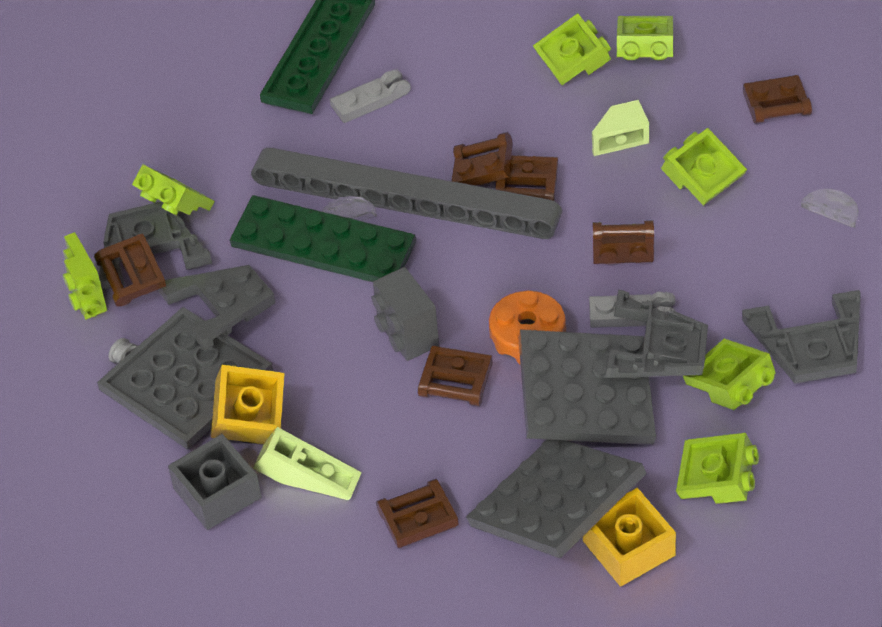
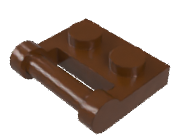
(776, 98)
(486, 167)
(531, 171)
(623, 243)
(139, 265)
(456, 367)
(418, 520)

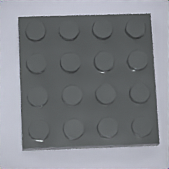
(173, 378)
(572, 397)
(556, 496)

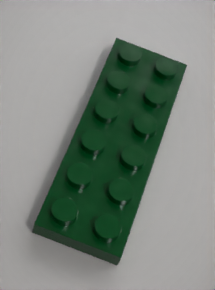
(315, 54)
(321, 239)

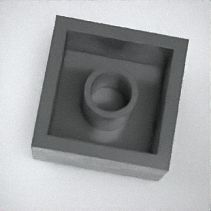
(405, 314)
(214, 481)

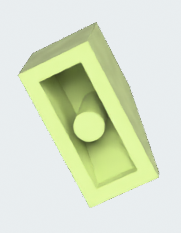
(621, 128)

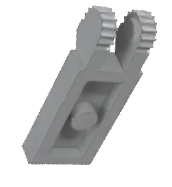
(370, 96)
(603, 309)

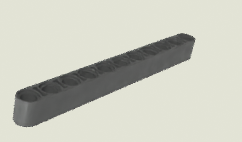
(408, 193)

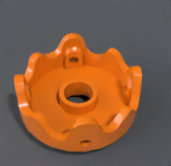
(521, 305)

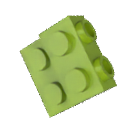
(645, 37)
(573, 49)
(702, 166)
(170, 191)
(82, 279)
(733, 373)
(718, 468)

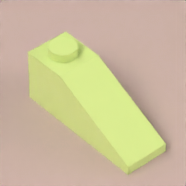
(305, 466)

